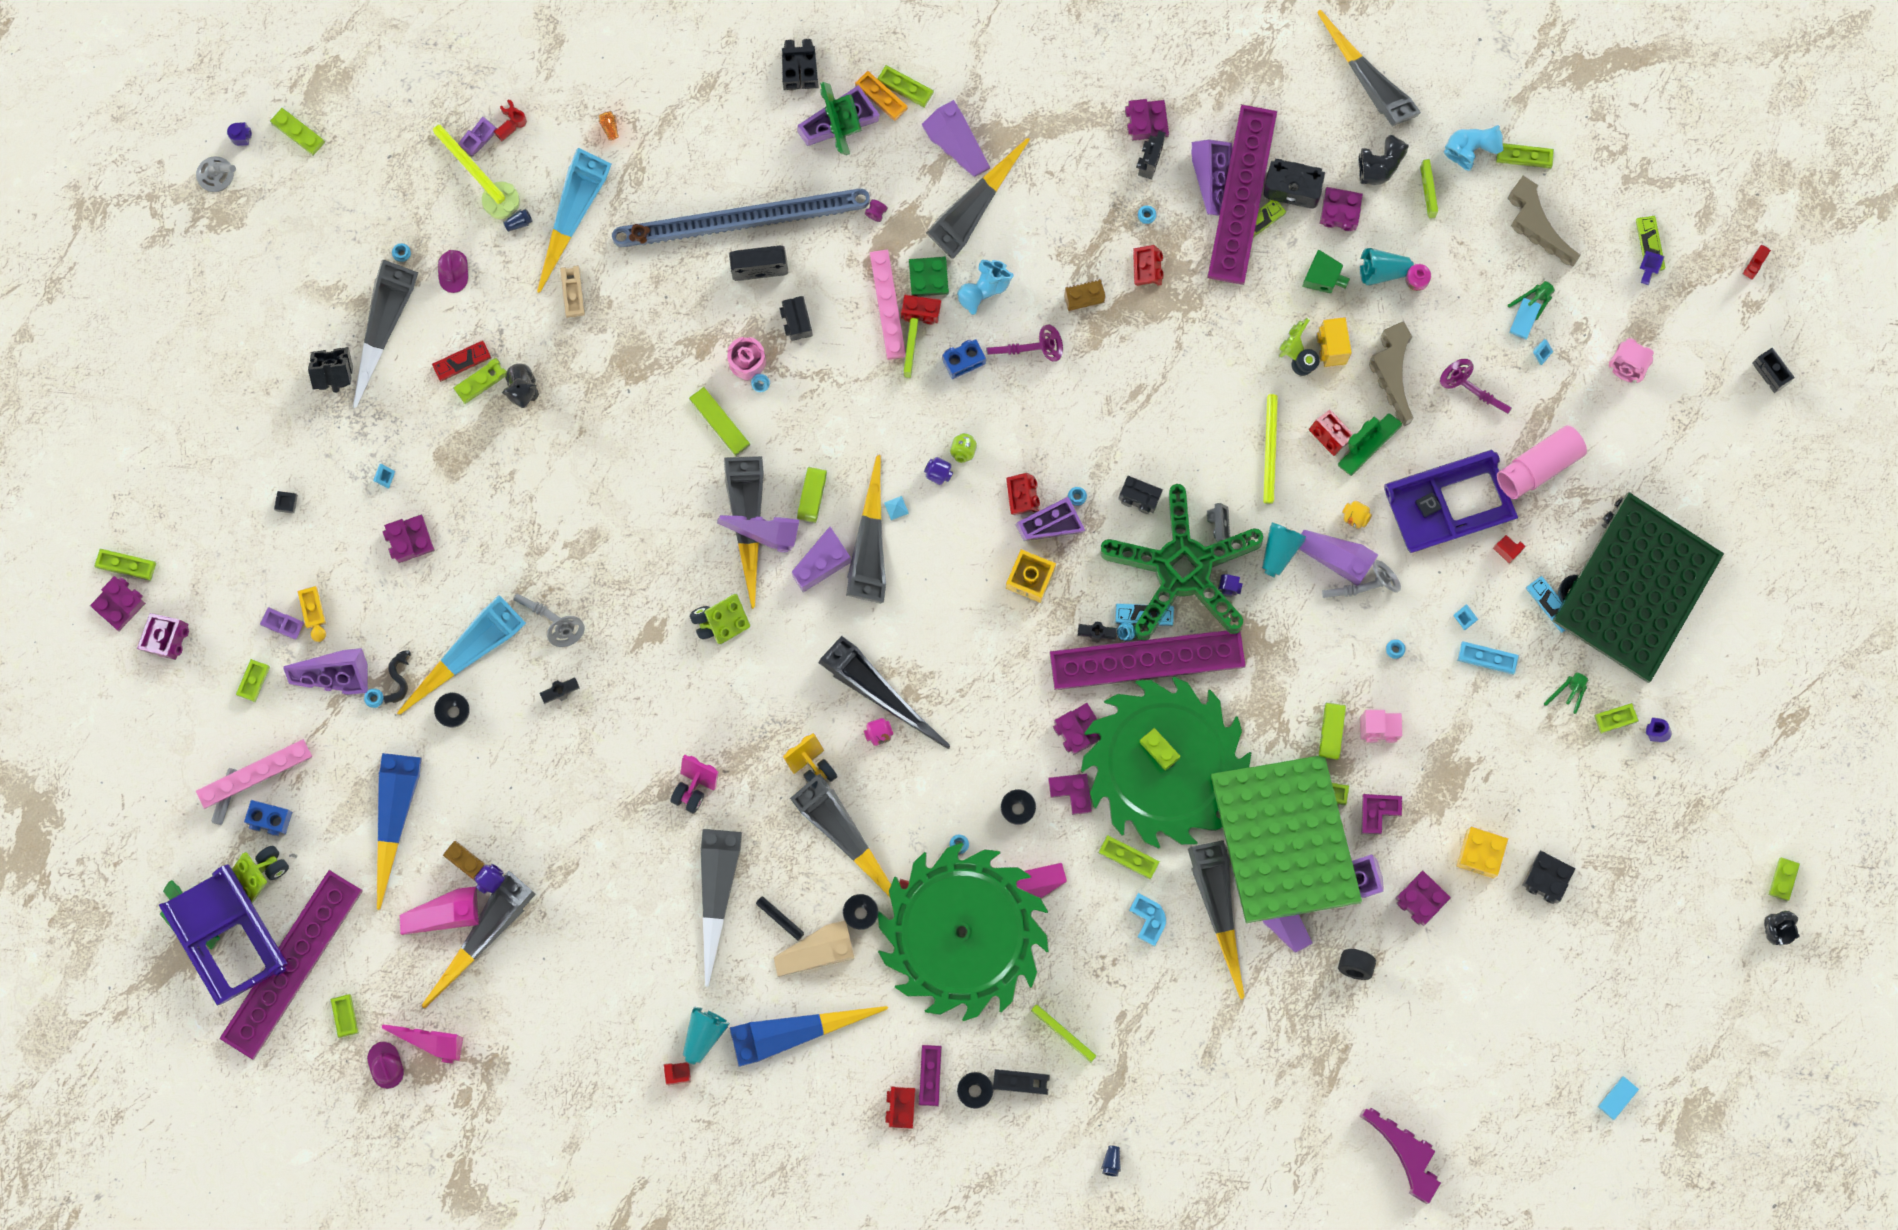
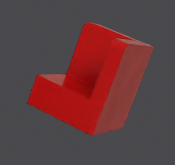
(1508, 548)
(677, 1073)

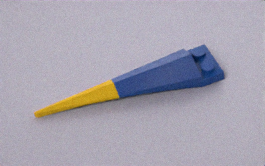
(395, 792)
(770, 1037)

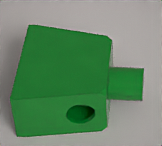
(1325, 274)

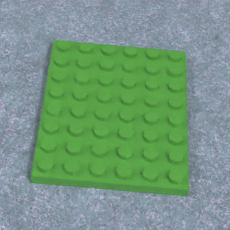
(1285, 839)

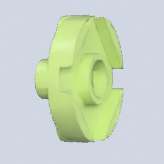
(503, 210)

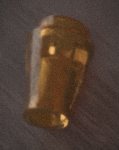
(609, 125)

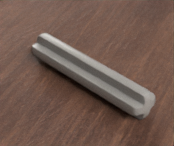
(221, 807)

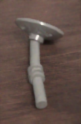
(215, 171)
(1383, 578)
(564, 626)

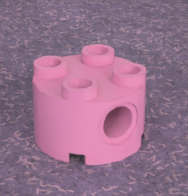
(746, 357)
(1631, 361)

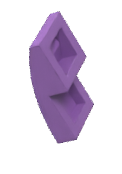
(478, 137)
(281, 623)

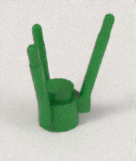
(1542, 292)
(1577, 684)

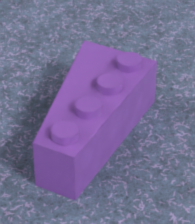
(818, 125)

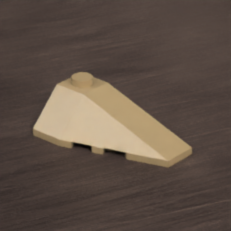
(822, 948)

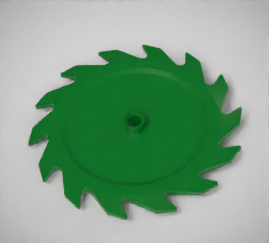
(1139, 785)
(996, 940)

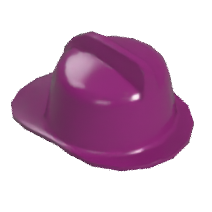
(453, 271)
(385, 1065)

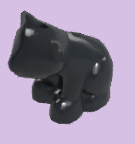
(1379, 169)
(521, 385)

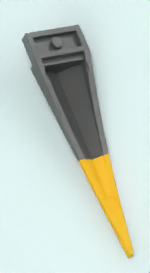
(1384, 94)
(958, 222)
(744, 490)
(867, 569)
(829, 815)
(1213, 879)
(499, 912)

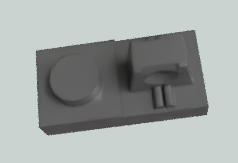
(1219, 516)

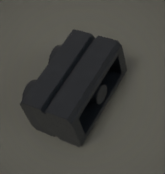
(796, 317)
(1773, 370)
(1140, 495)

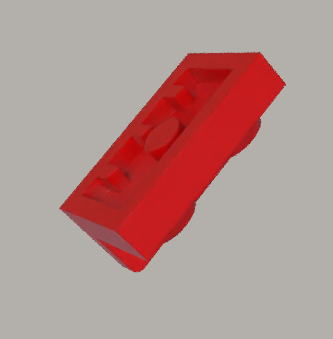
(1148, 265)
(921, 308)
(1331, 432)
(1023, 493)
(901, 1107)

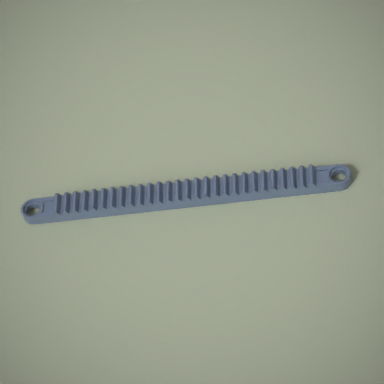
(746, 217)

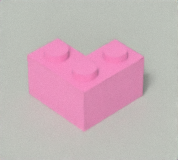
(1379, 725)

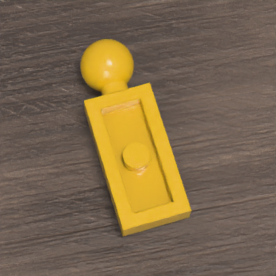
(313, 612)

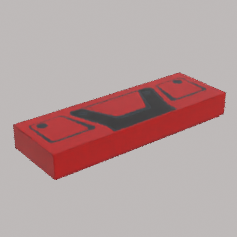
(461, 360)

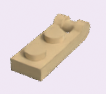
(572, 292)

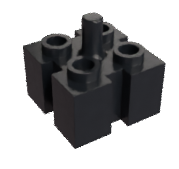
(331, 369)

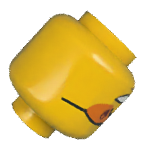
(1357, 514)

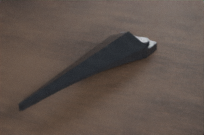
(858, 673)

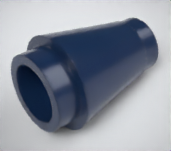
(518, 220)
(1111, 1163)

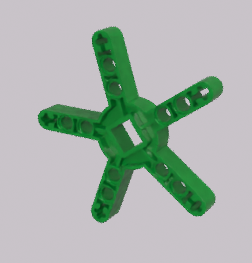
(1197, 581)

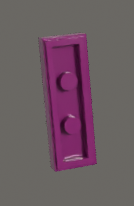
(930, 1075)

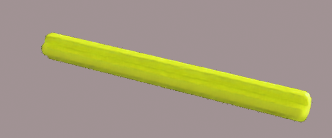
(469, 164)
(1270, 449)

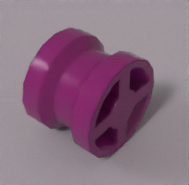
(876, 210)

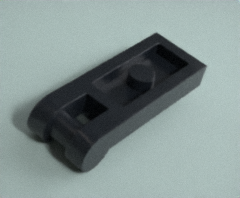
(1020, 1082)

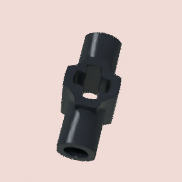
(1088, 631)
(552, 694)

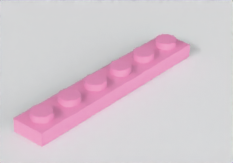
(887, 304)
(253, 774)

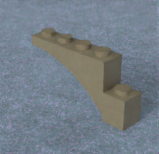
(1534, 224)
(1389, 366)

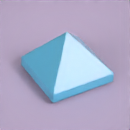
(1542, 351)
(384, 476)
(896, 508)
(1465, 617)

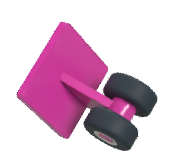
(700, 774)

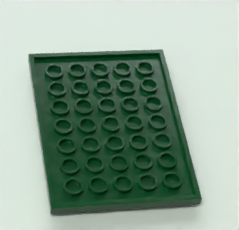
(1638, 587)

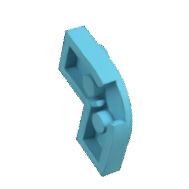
(1154, 918)

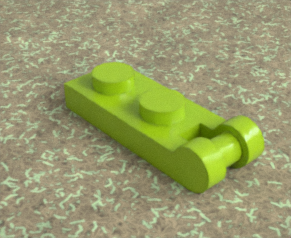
(480, 381)

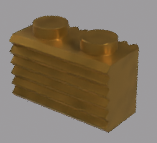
(1084, 295)
(463, 859)

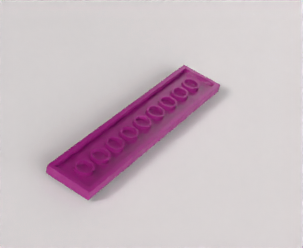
(1242, 194)
(1146, 659)
(301, 950)

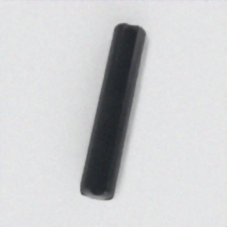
(780, 918)

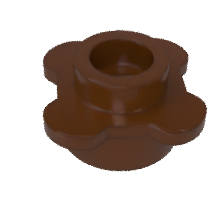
(634, 233)

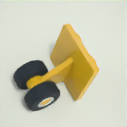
(804, 754)

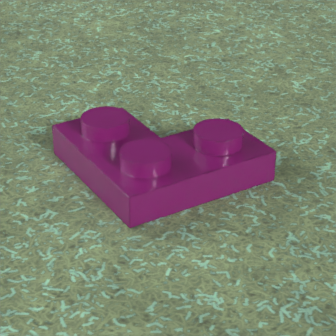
(1074, 786)
(1374, 807)

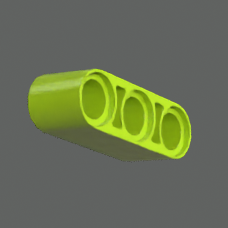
(811, 494)
(1332, 731)

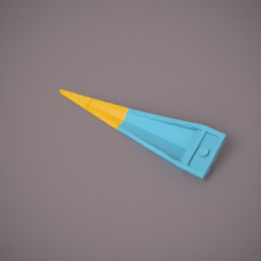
(581, 186)
(486, 632)

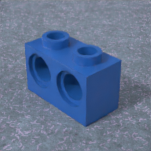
(966, 362)
(269, 813)

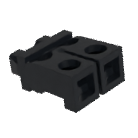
(799, 58)

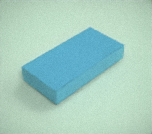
(1524, 319)
(1618, 1098)

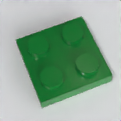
(928, 276)

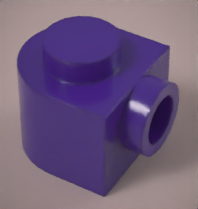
(239, 133)
(1229, 585)
(1658, 730)

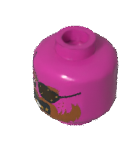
(1418, 277)
(878, 731)

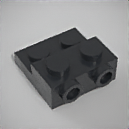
(1152, 149)
(1548, 877)

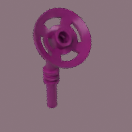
(1044, 344)
(1461, 379)

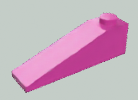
(1043, 880)
(448, 911)
(439, 1044)

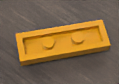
(881, 96)

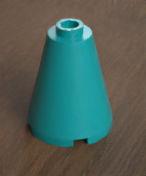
(1382, 266)
(1280, 548)
(702, 1034)

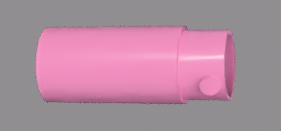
(1542, 462)

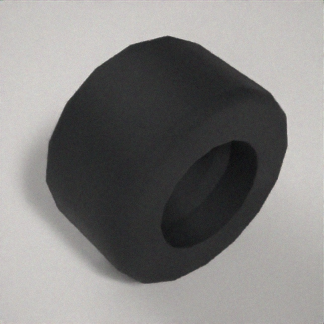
(1357, 964)

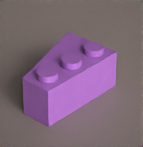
(1051, 521)
(821, 561)

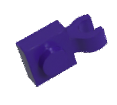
(1651, 264)

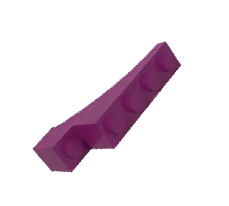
(1411, 1152)

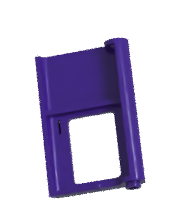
(1441, 527)
(210, 911)

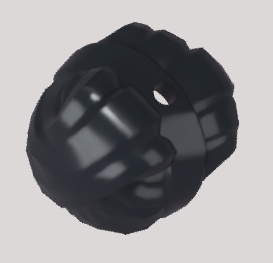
(1781, 928)

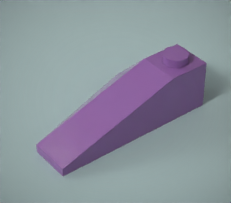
(952, 133)
(1211, 167)
(776, 533)
(1341, 556)
(338, 671)
(1368, 876)
(1290, 931)

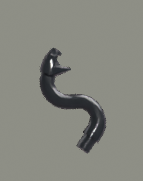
(398, 696)

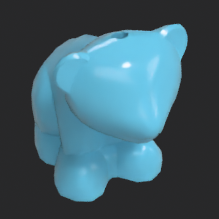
(1464, 142)
(992, 281)

